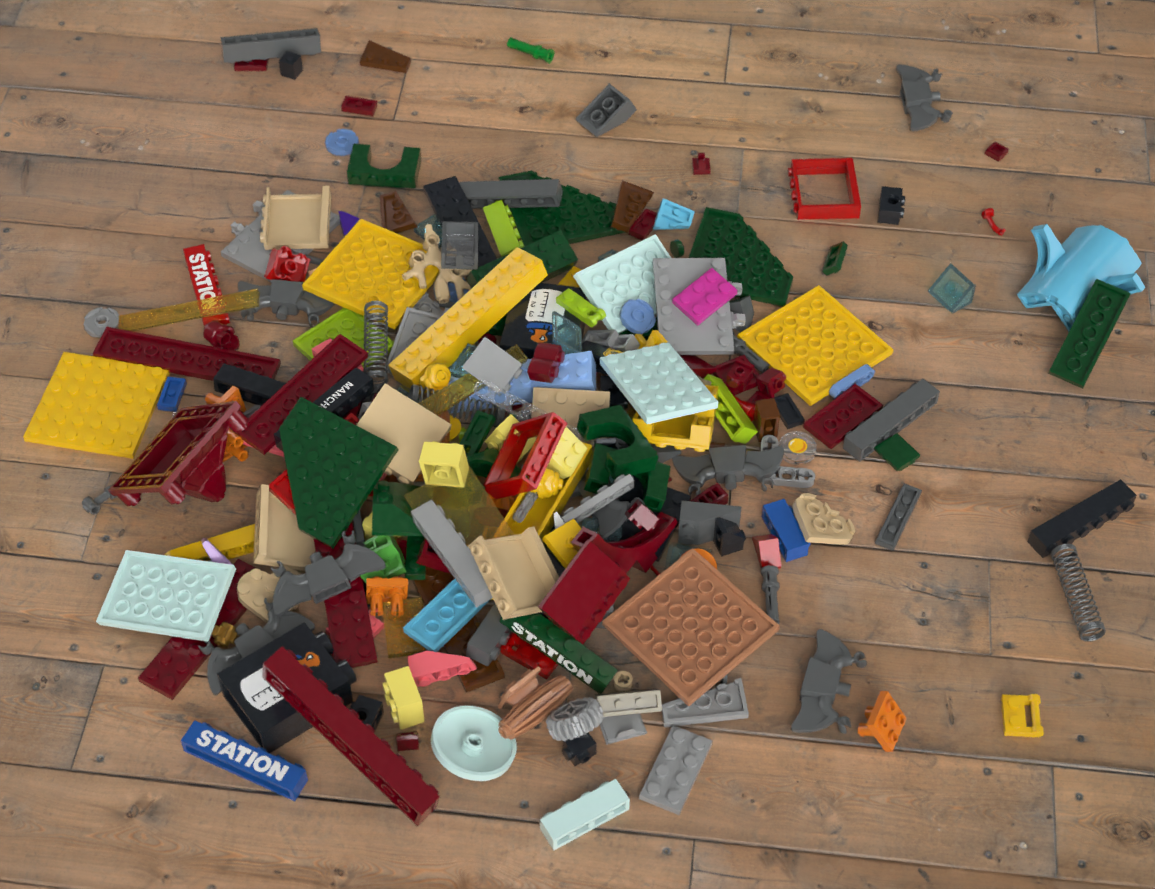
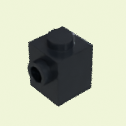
(290, 65)
(579, 749)

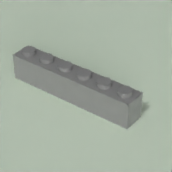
(451, 550)

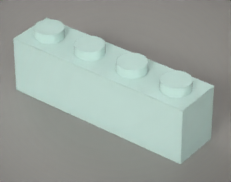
(584, 814)

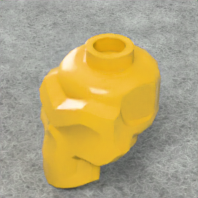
(436, 377)
(549, 484)

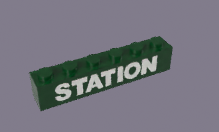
(563, 650)

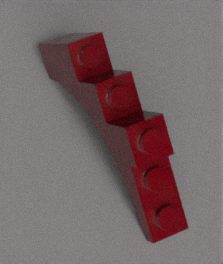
(632, 552)

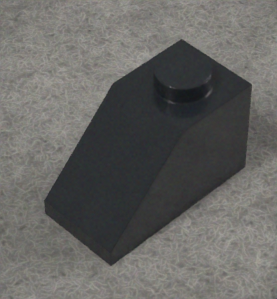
(728, 536)

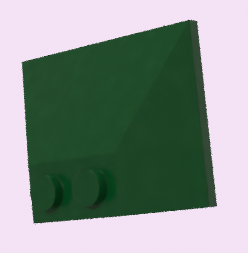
(391, 510)

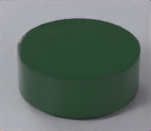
(677, 248)

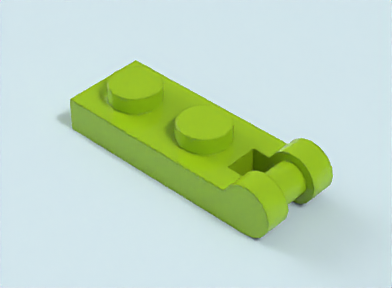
(580, 307)

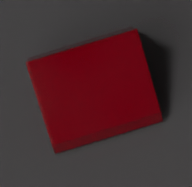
(407, 741)

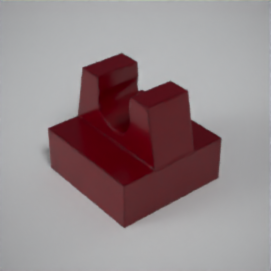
(701, 165)

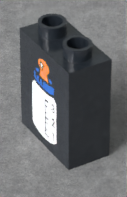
(532, 318)
(263, 709)

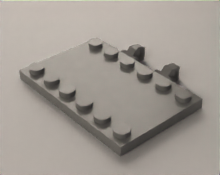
(248, 250)
(715, 333)

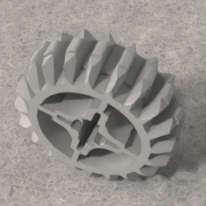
(574, 719)

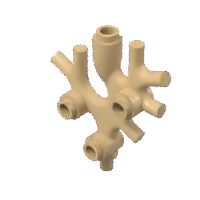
(420, 260)

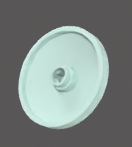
(470, 744)

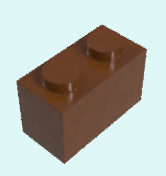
(766, 418)

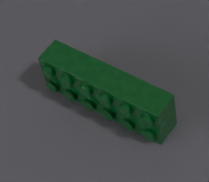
(552, 250)

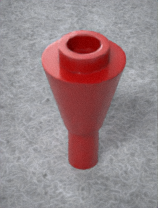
(748, 408)

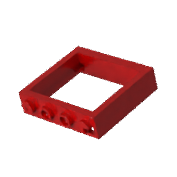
(825, 166)
(548, 431)

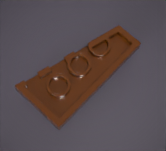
(629, 205)

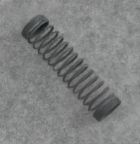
(376, 316)
(499, 413)
(1067, 559)

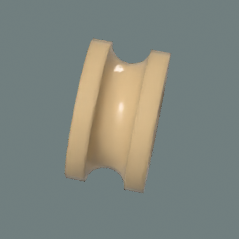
(620, 686)

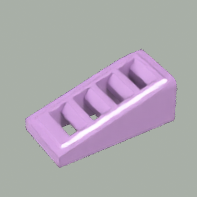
(214, 554)

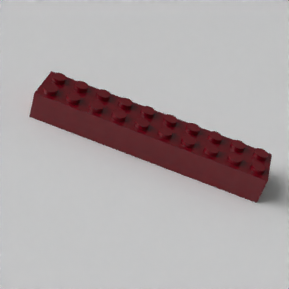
(350, 736)

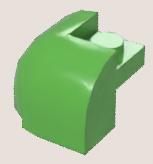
(390, 553)

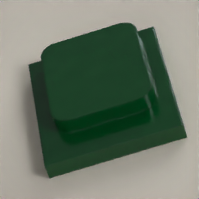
(897, 452)

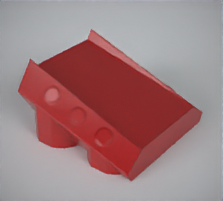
(286, 265)

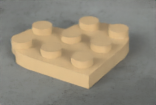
(820, 522)
(257, 586)

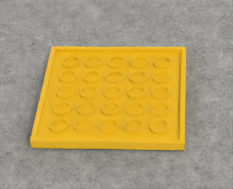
(368, 269)
(814, 343)
(97, 405)

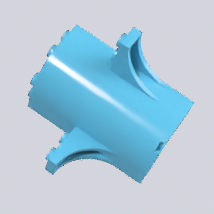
(1069, 270)

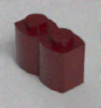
(545, 362)

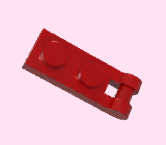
(528, 656)

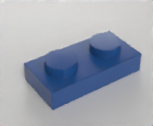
(171, 394)

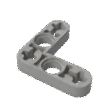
(793, 471)

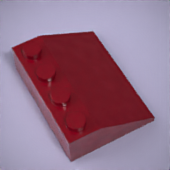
(584, 592)

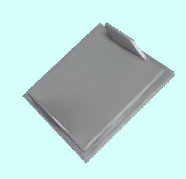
(622, 727)

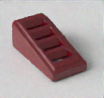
(714, 492)

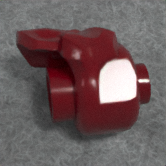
(221, 335)

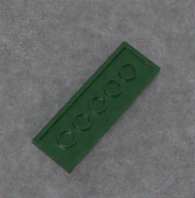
(1089, 333)

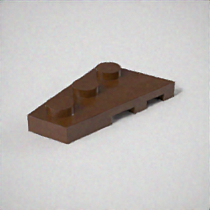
(384, 58)
(394, 213)

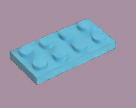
(442, 617)

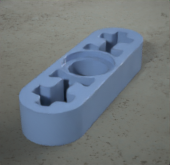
(857, 377)

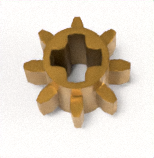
(224, 635)

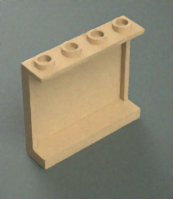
(296, 220)
(405, 426)
(278, 534)
(515, 571)

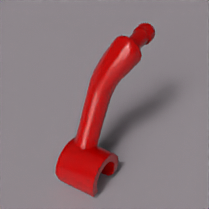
(988, 214)

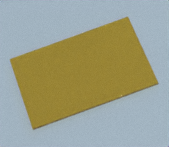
(467, 507)

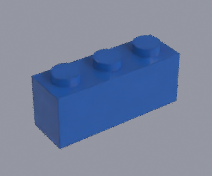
(781, 523)

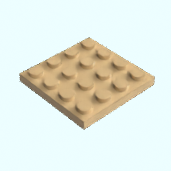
(569, 403)

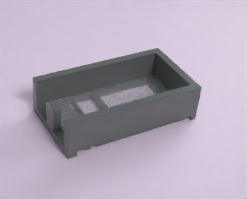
(459, 245)

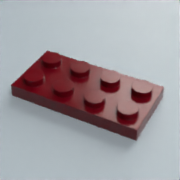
(842, 416)

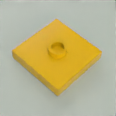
(560, 542)

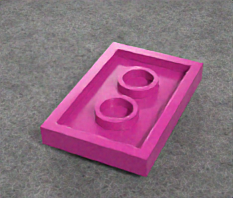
(704, 296)

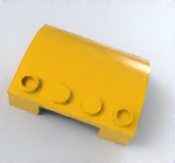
(681, 432)

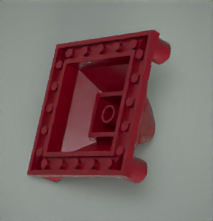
(184, 457)

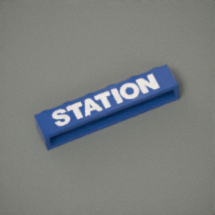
(244, 760)

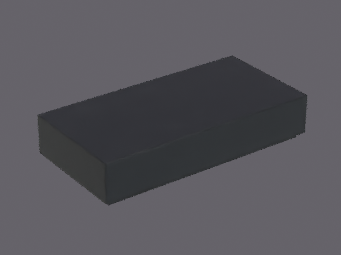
(788, 411)

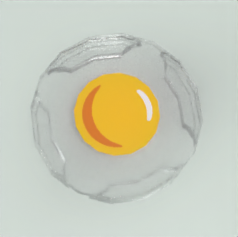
(798, 447)

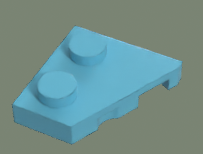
(672, 216)

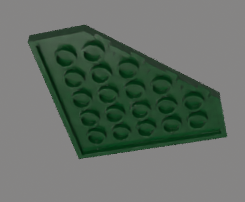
(578, 216)
(746, 257)
(330, 468)

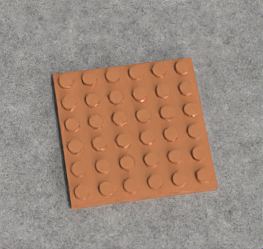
(690, 626)

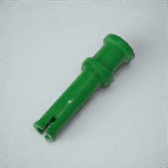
(537, 51)

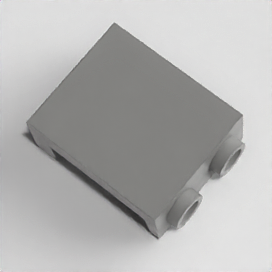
(493, 365)

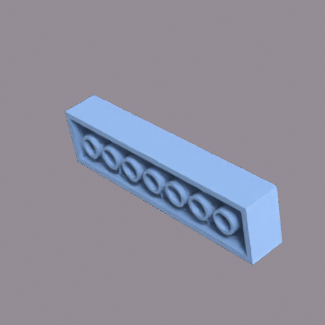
(575, 373)

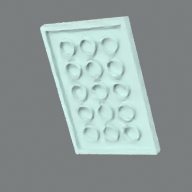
(622, 278)
(658, 383)
(166, 595)

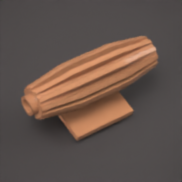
(531, 702)

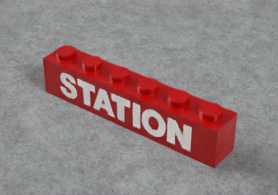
(202, 279)

